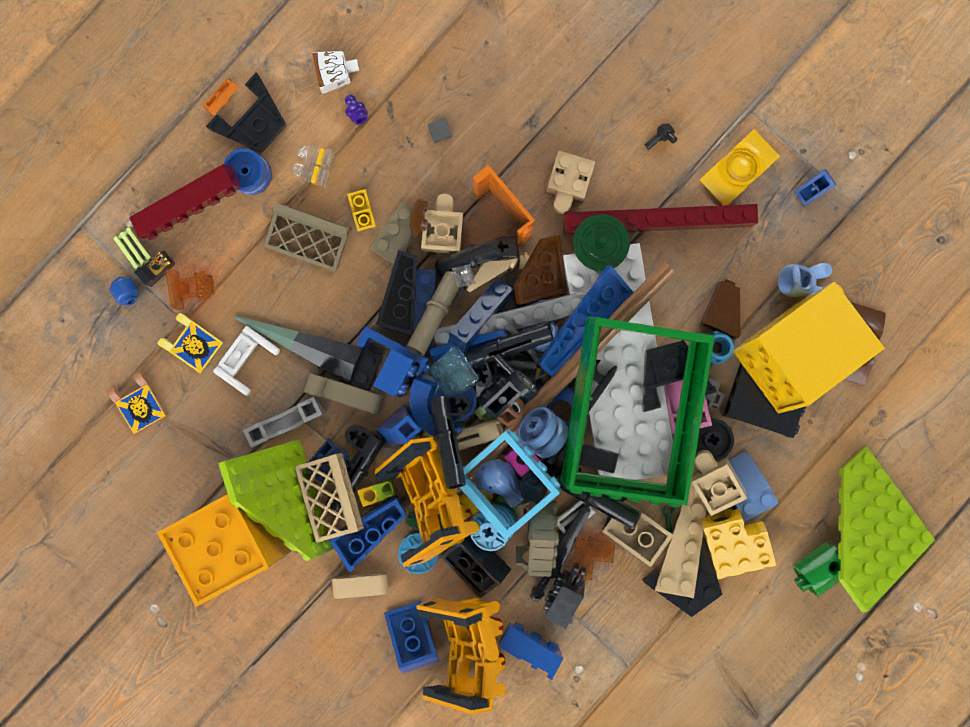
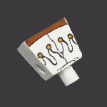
(333, 69)

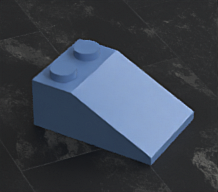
(759, 493)

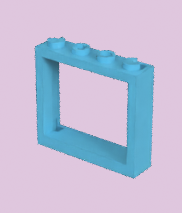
(486, 507)

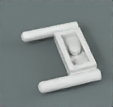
(238, 355)

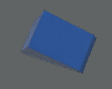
(815, 187)

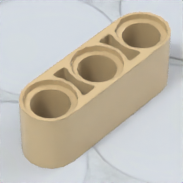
(360, 585)

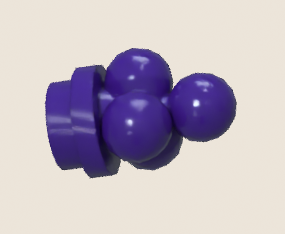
(356, 110)

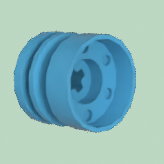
(488, 537)

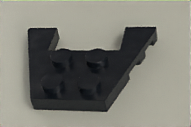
(258, 125)
(662, 367)
(706, 588)

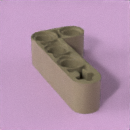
(343, 393)

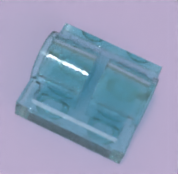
(453, 373)

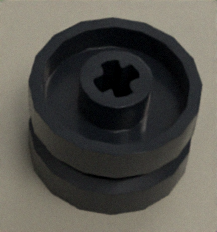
(721, 442)

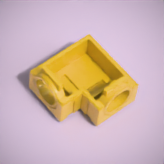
(737, 546)

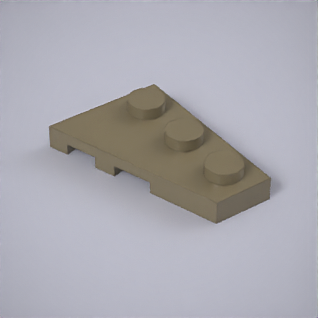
(394, 235)

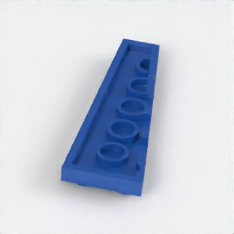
(600, 301)

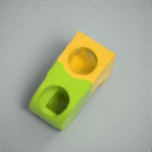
(376, 492)

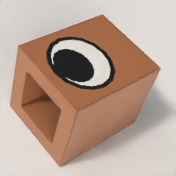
(512, 413)

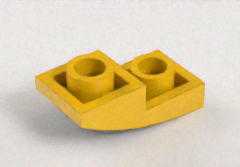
(361, 210)

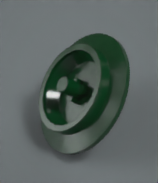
(601, 242)

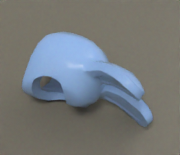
(801, 281)

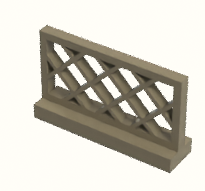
(307, 220)

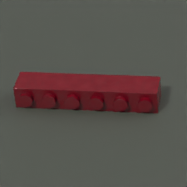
(185, 202)

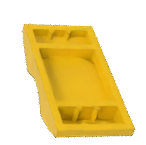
(739, 168)

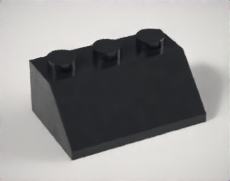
(476, 567)

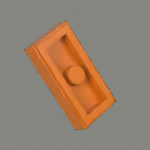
(220, 96)

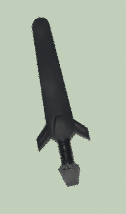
(563, 550)

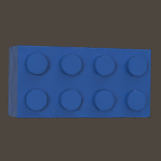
(396, 374)

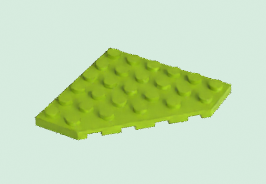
(271, 494)
(877, 530)

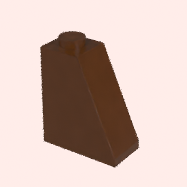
(724, 310)

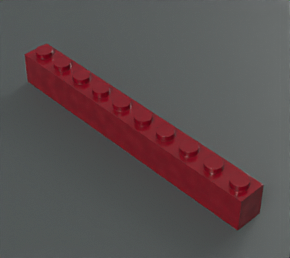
(672, 218)

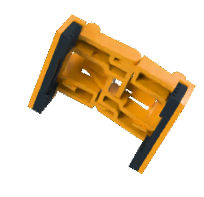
(430, 498)

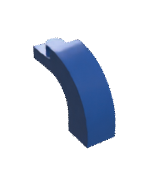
(420, 394)

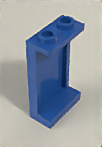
(369, 335)

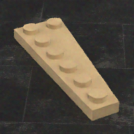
(682, 557)

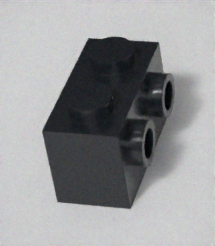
(498, 395)

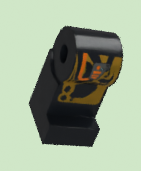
(155, 268)

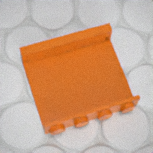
(488, 180)

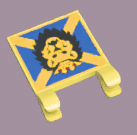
(194, 345)

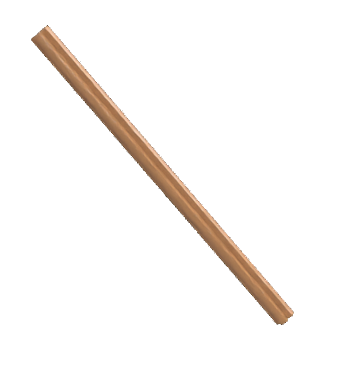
(570, 368)

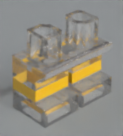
(316, 165)

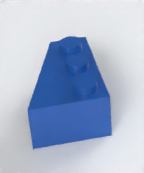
(531, 648)

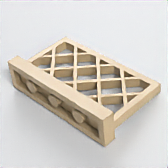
(345, 493)

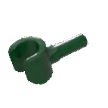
(668, 517)

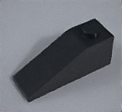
(532, 487)

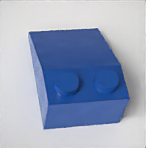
(411, 638)

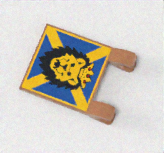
(139, 407)

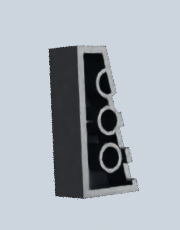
(399, 299)

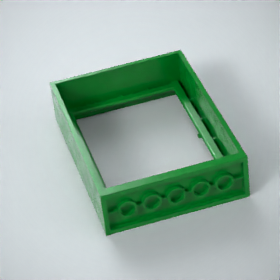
(687, 424)

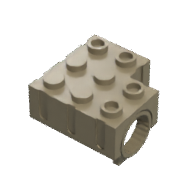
(541, 539)

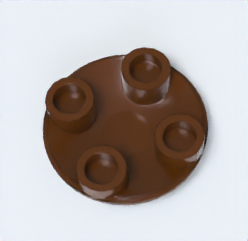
(417, 218)

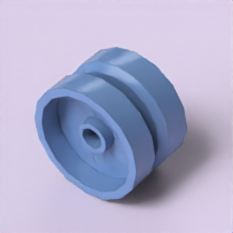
(543, 432)

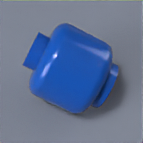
(124, 291)

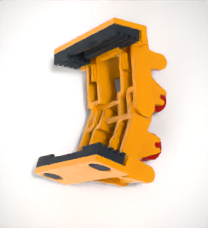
(477, 644)

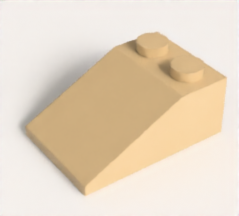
(489, 273)
(644, 541)

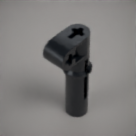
(493, 250)
(505, 347)
(447, 436)
(368, 451)
(611, 507)

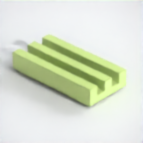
(123, 235)

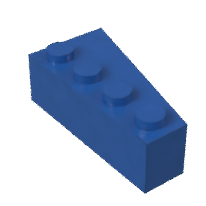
(377, 524)

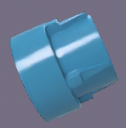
(726, 347)

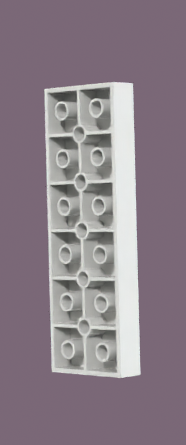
(617, 416)

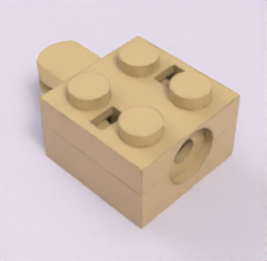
(569, 181)
(443, 227)
(719, 481)

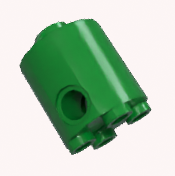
(818, 569)

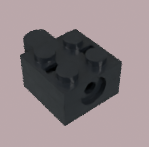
(566, 596)

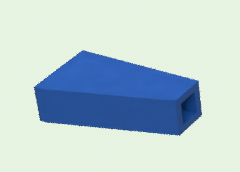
(399, 427)

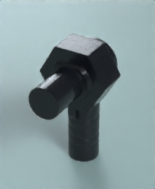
(664, 133)

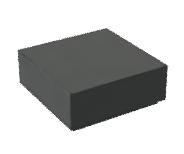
(439, 130)

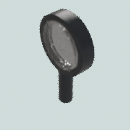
(518, 379)

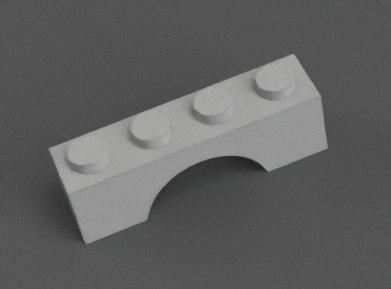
(284, 422)

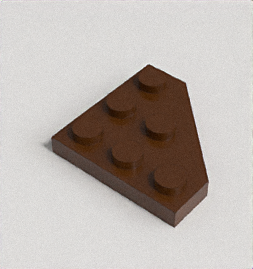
(542, 273)

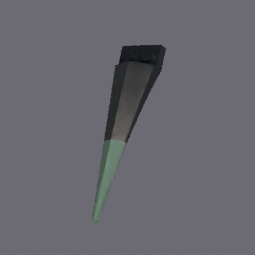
(343, 360)

